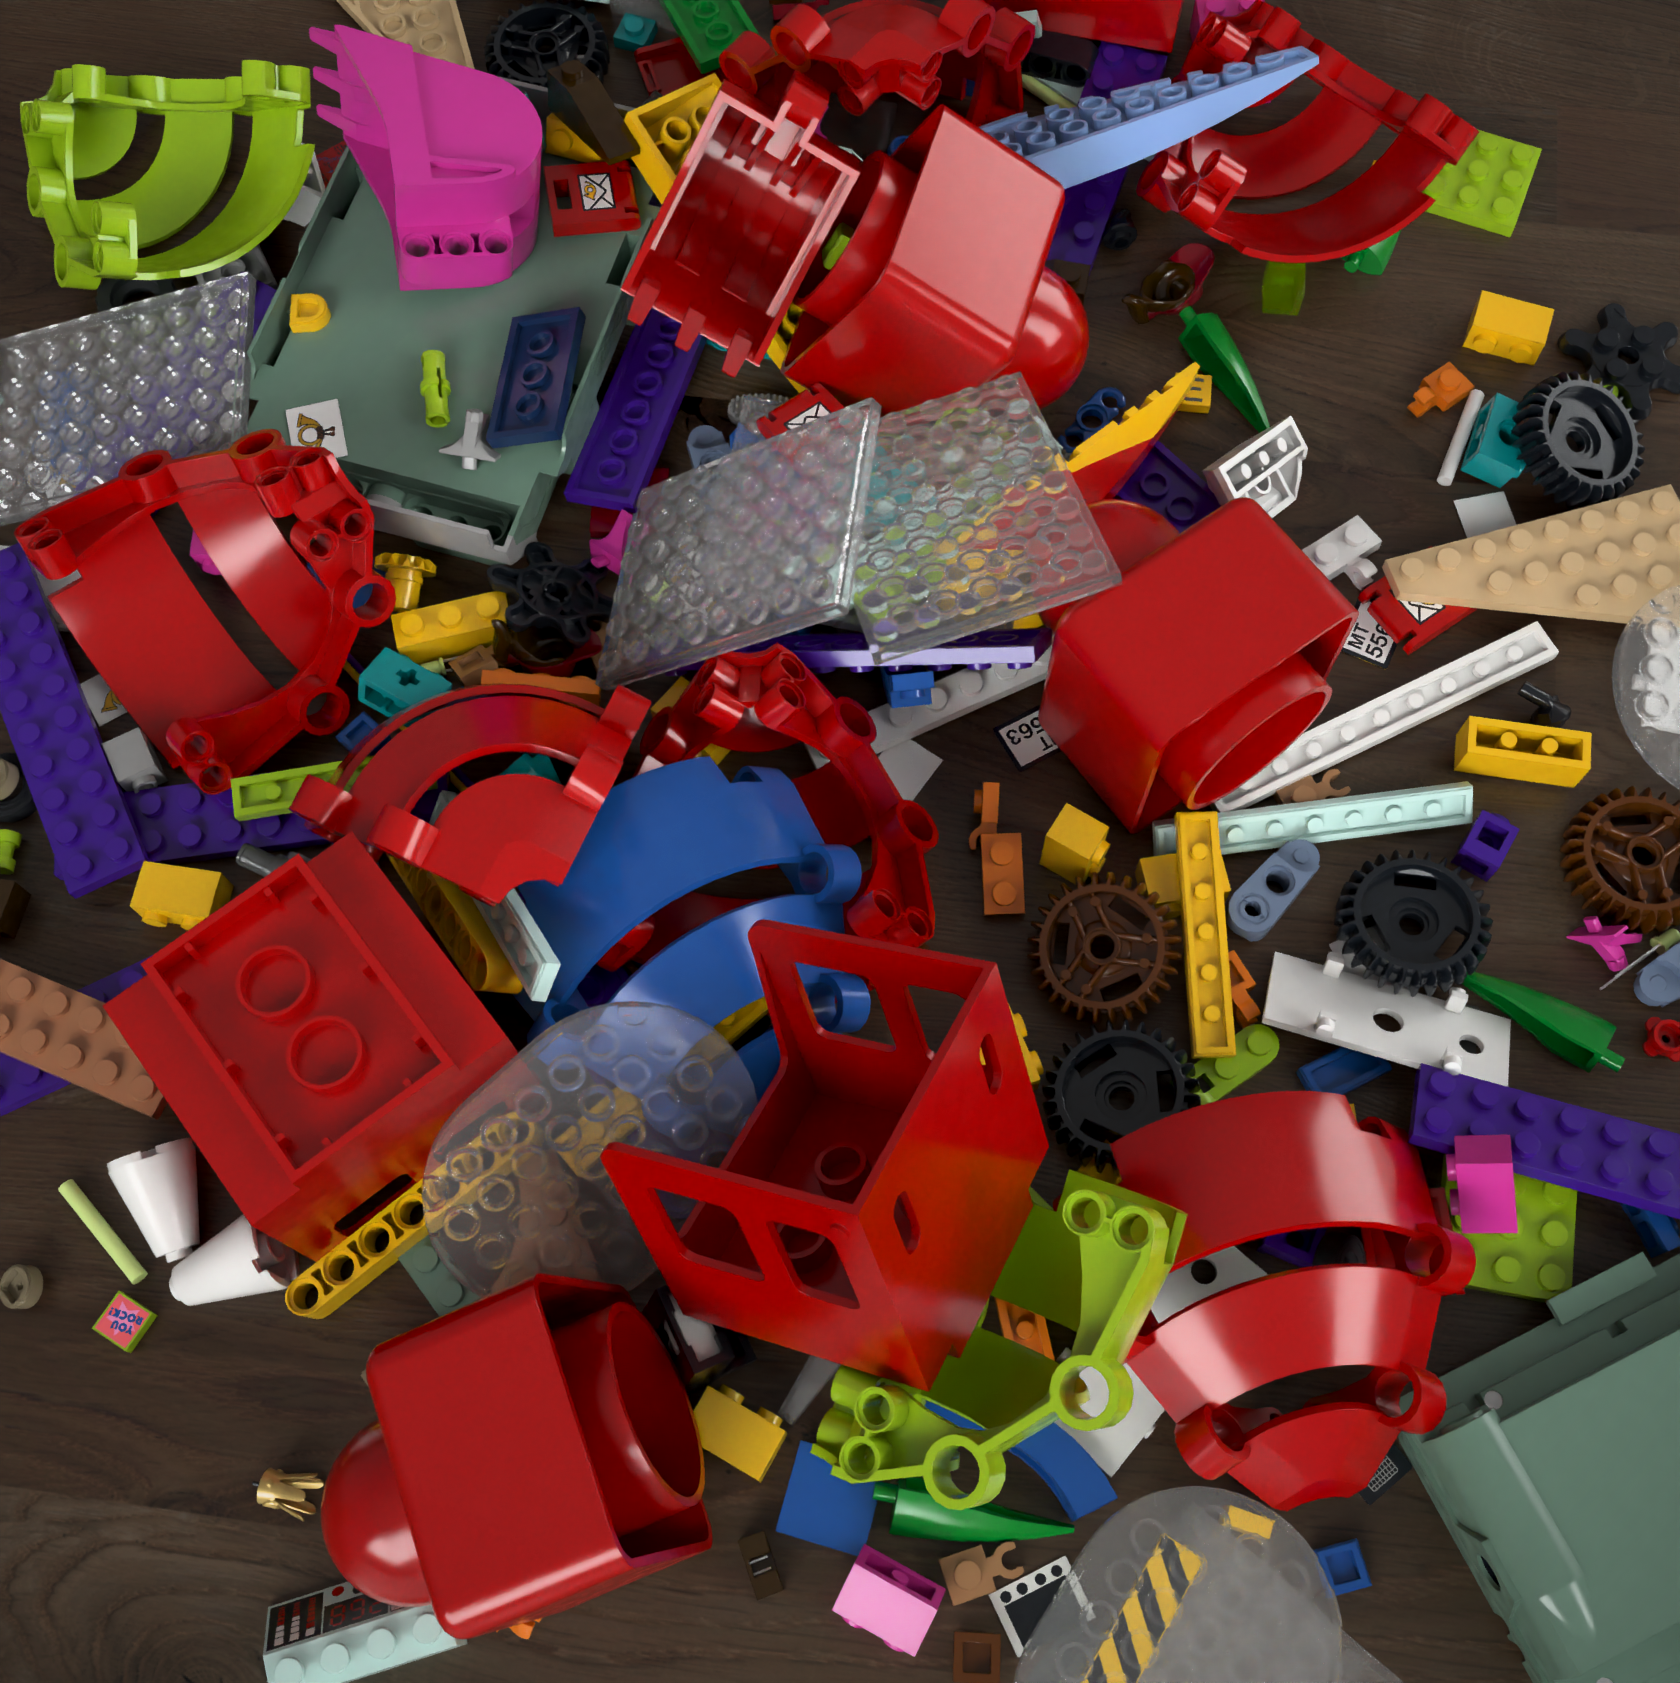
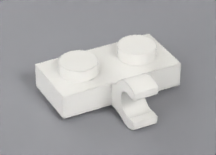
(1346, 552)

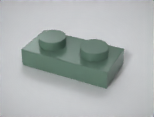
(434, 1279)

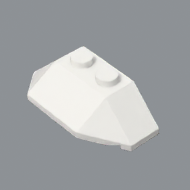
(1261, 468)

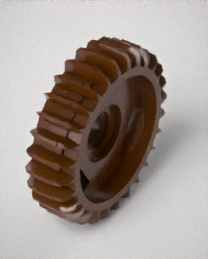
(1644, 888)
(1135, 950)

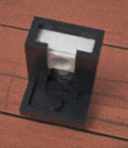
(696, 1347)

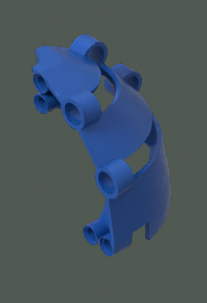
(672, 836)

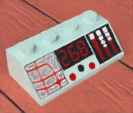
(346, 1636)

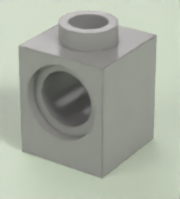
(134, 761)

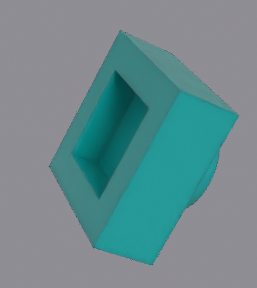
(635, 32)

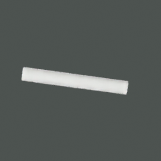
(1460, 437)

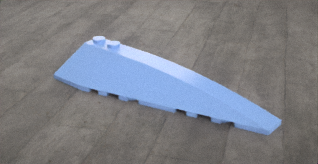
(1142, 118)

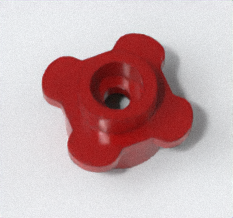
(1655, 1045)

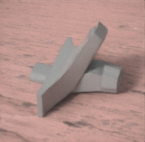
(473, 442)

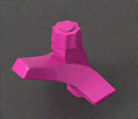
(611, 549)
(1606, 941)

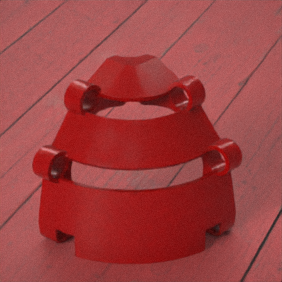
(891, 49)
(1213, 167)
(159, 637)
(766, 705)
(501, 827)
(1269, 1170)

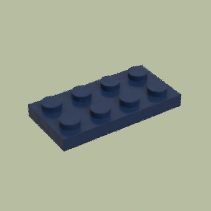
(536, 378)

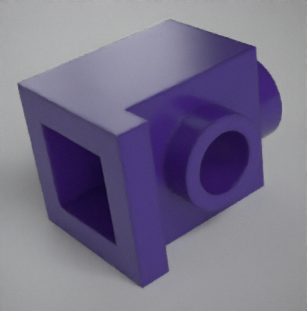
(1485, 845)
(1303, 1256)

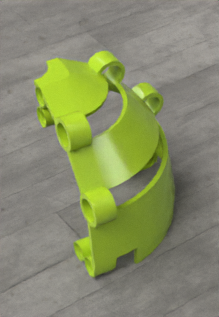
(87, 129)
(1082, 1267)

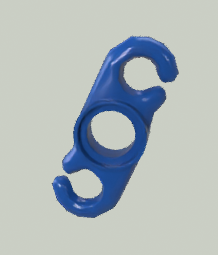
(1096, 408)

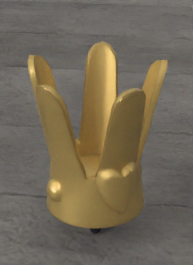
(281, 1491)

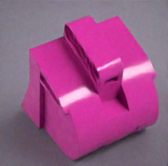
(444, 155)

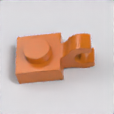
(1441, 388)
(985, 803)
(1244, 1007)

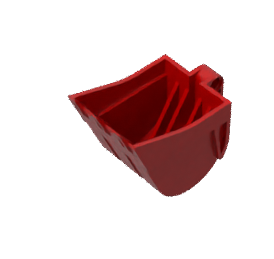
(743, 221)

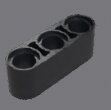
(1060, 59)

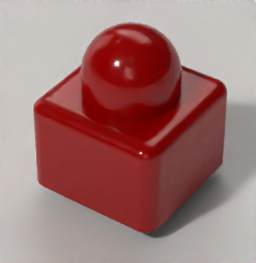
(941, 278)
(1194, 661)
(518, 1460)

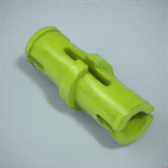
(435, 388)

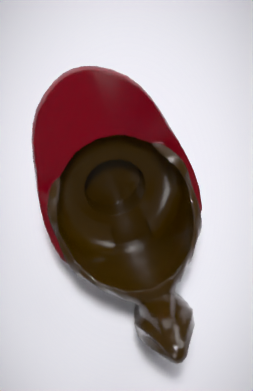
(1172, 285)
(540, 649)

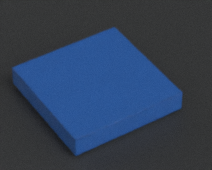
(824, 1506)

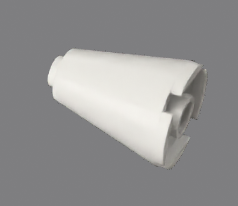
(162, 1196)
(234, 1265)

